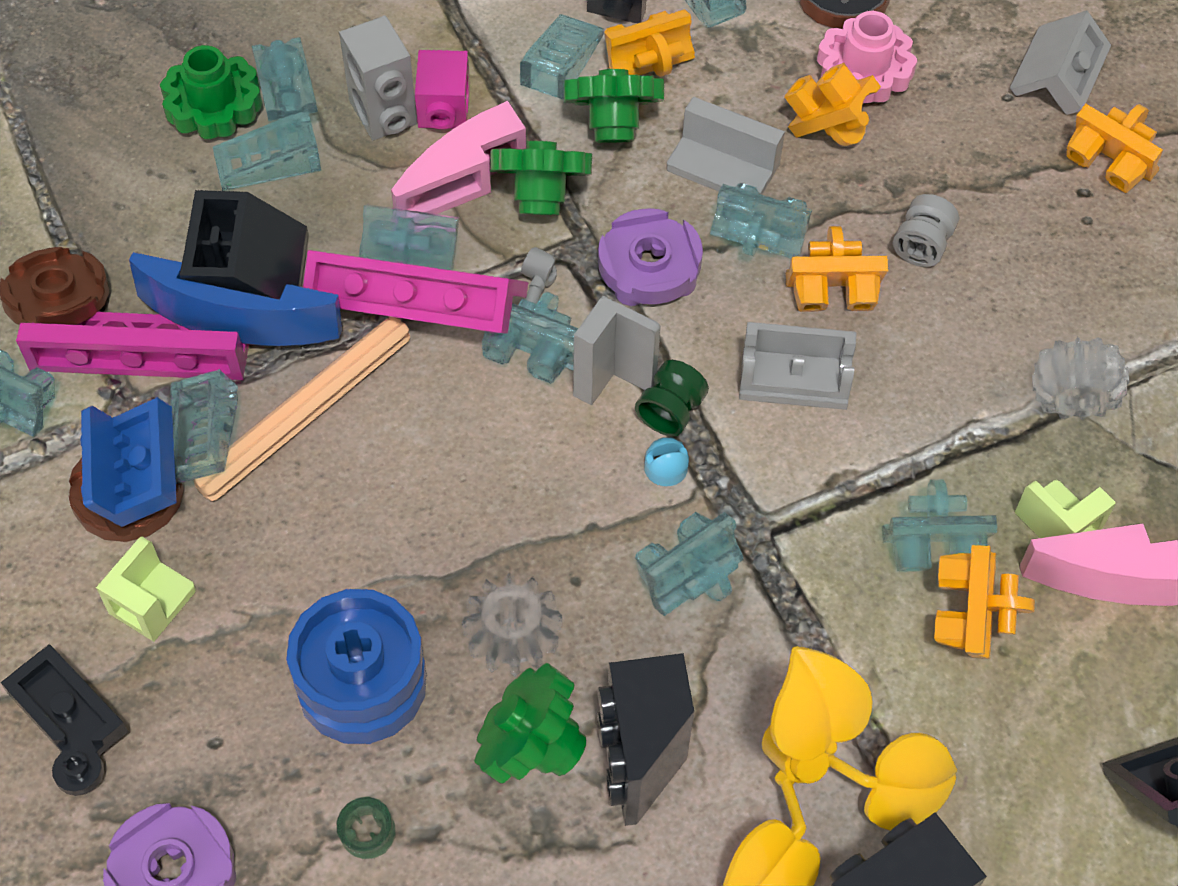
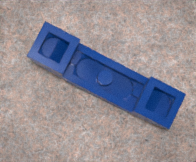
(294, 319)

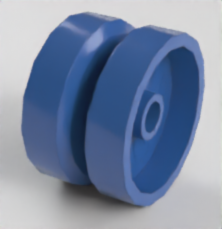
(357, 666)

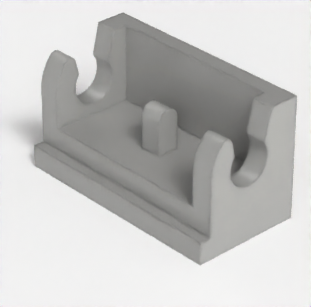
(797, 365)

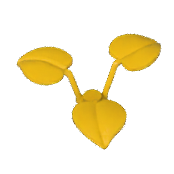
(815, 709)

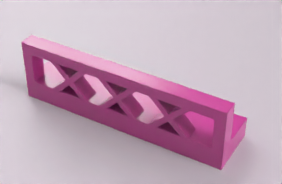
(415, 291)
(131, 346)

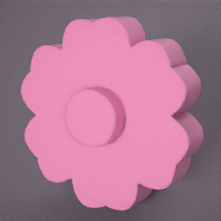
(869, 48)

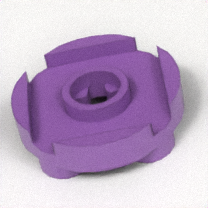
(644, 281)
(173, 832)

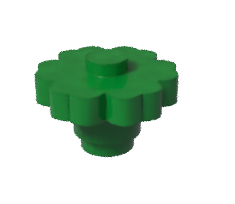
(210, 93)
(613, 101)
(540, 174)
(531, 728)

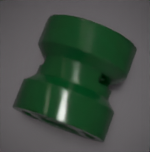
(668, 402)

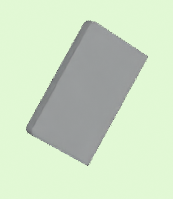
(1064, 60)
(725, 148)
(617, 344)

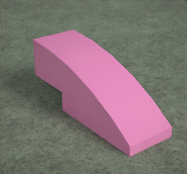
(459, 162)
(1106, 565)

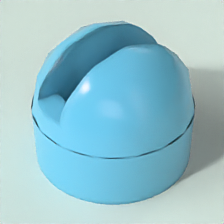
(670, 466)

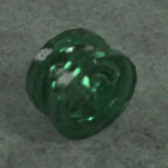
(383, 819)

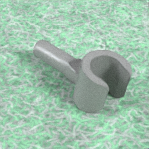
(541, 268)

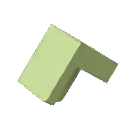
(1058, 512)
(144, 590)

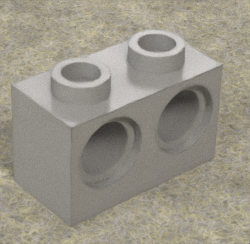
(379, 77)

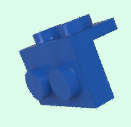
(128, 461)

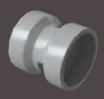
(926, 229)

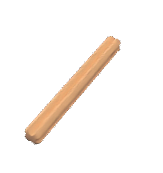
(305, 405)

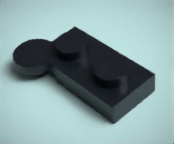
(68, 715)

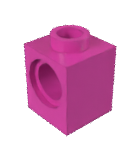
(442, 88)

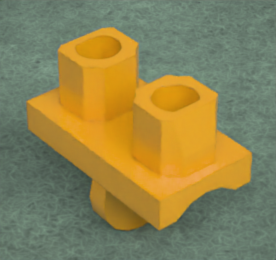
(651, 44)
(831, 105)
(1119, 137)
(836, 264)
(977, 575)

